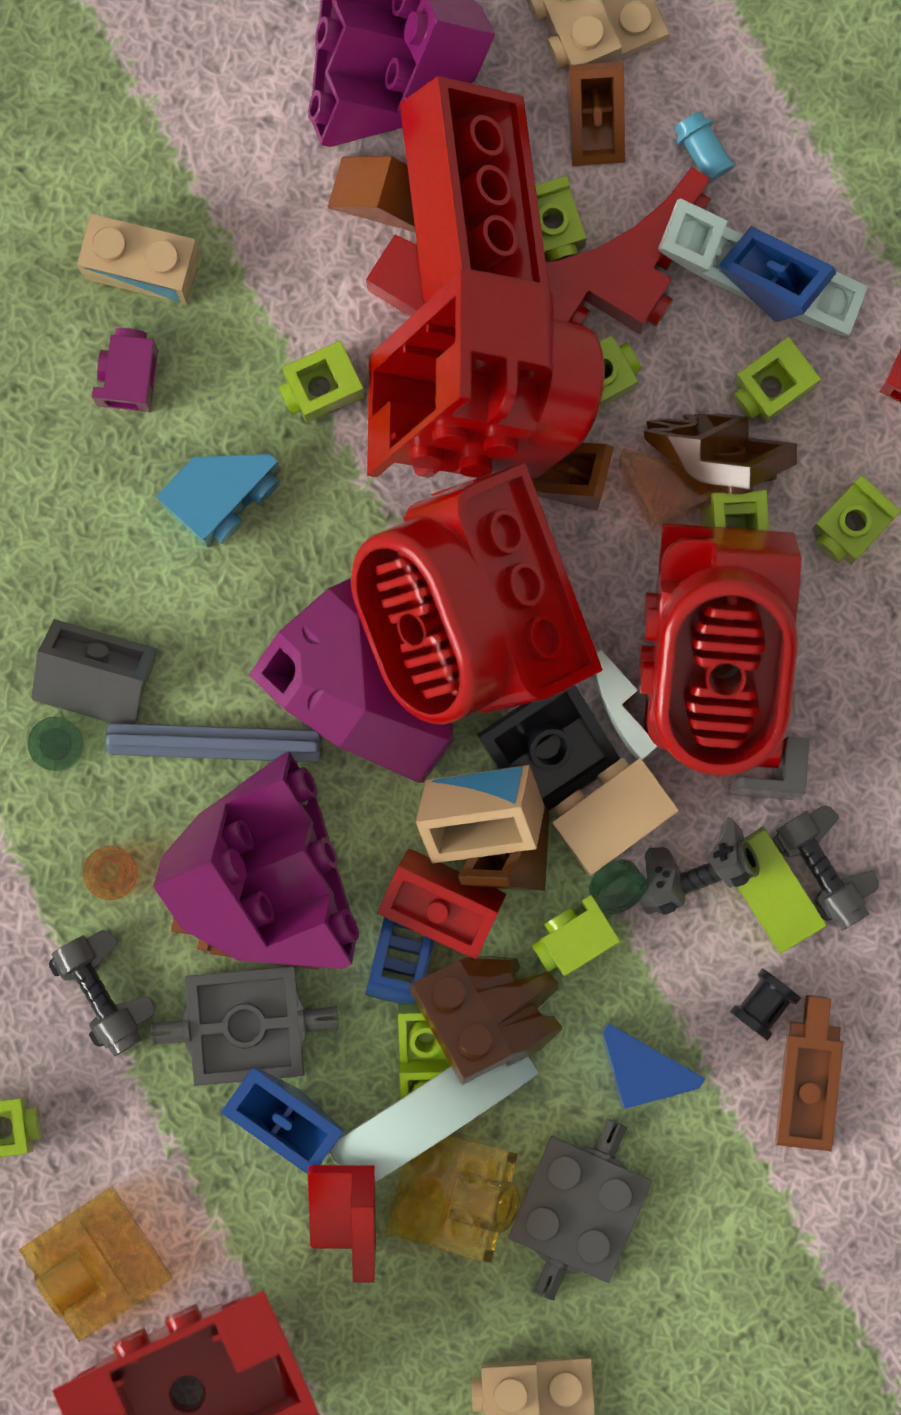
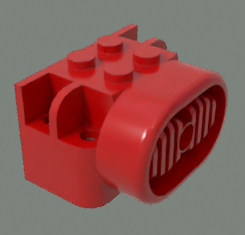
(482, 383)
(472, 602)
(717, 603)
(229, 1348)

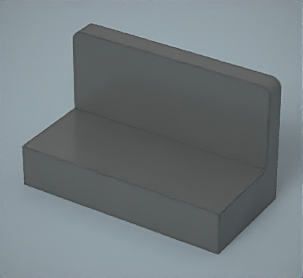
(92, 673)
(787, 781)

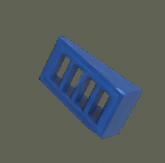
(389, 988)

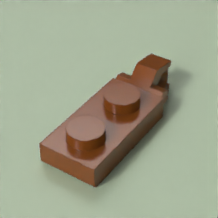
(810, 1079)

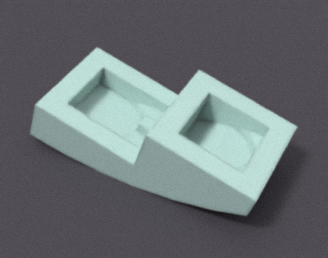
(614, 693)

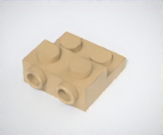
(599, 29)
(535, 1387)

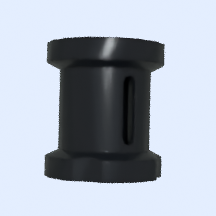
(765, 1004)

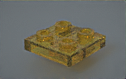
(456, 1198)
(95, 1264)

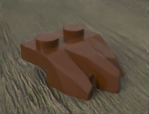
(719, 450)
(485, 1013)

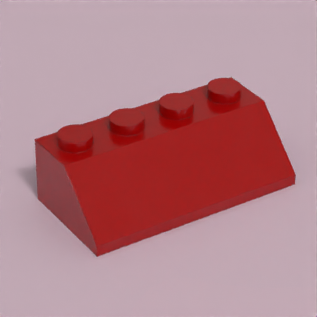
(472, 184)

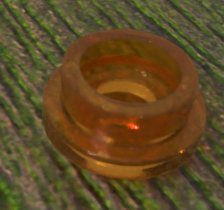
(127, 873)

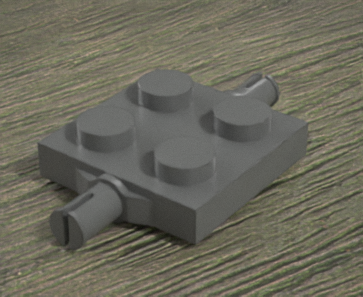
(244, 1023)
(580, 1209)

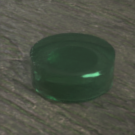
(55, 744)
(617, 886)

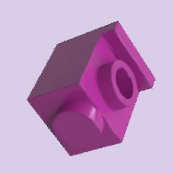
(127, 371)

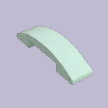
(702, 241)
(427, 1117)

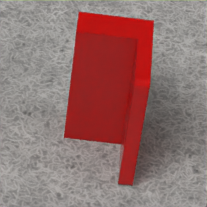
(435, 904)
(344, 1214)

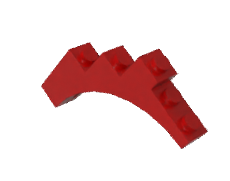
(614, 277)

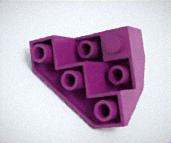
(384, 52)
(331, 682)
(262, 875)

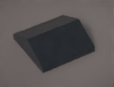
(556, 740)

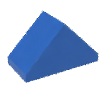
(776, 274)
(642, 1072)
(283, 1119)

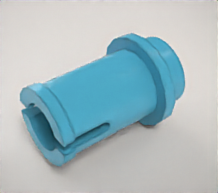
(703, 146)

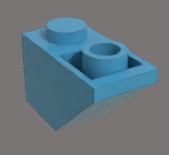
(216, 490)

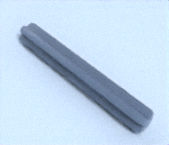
(212, 742)

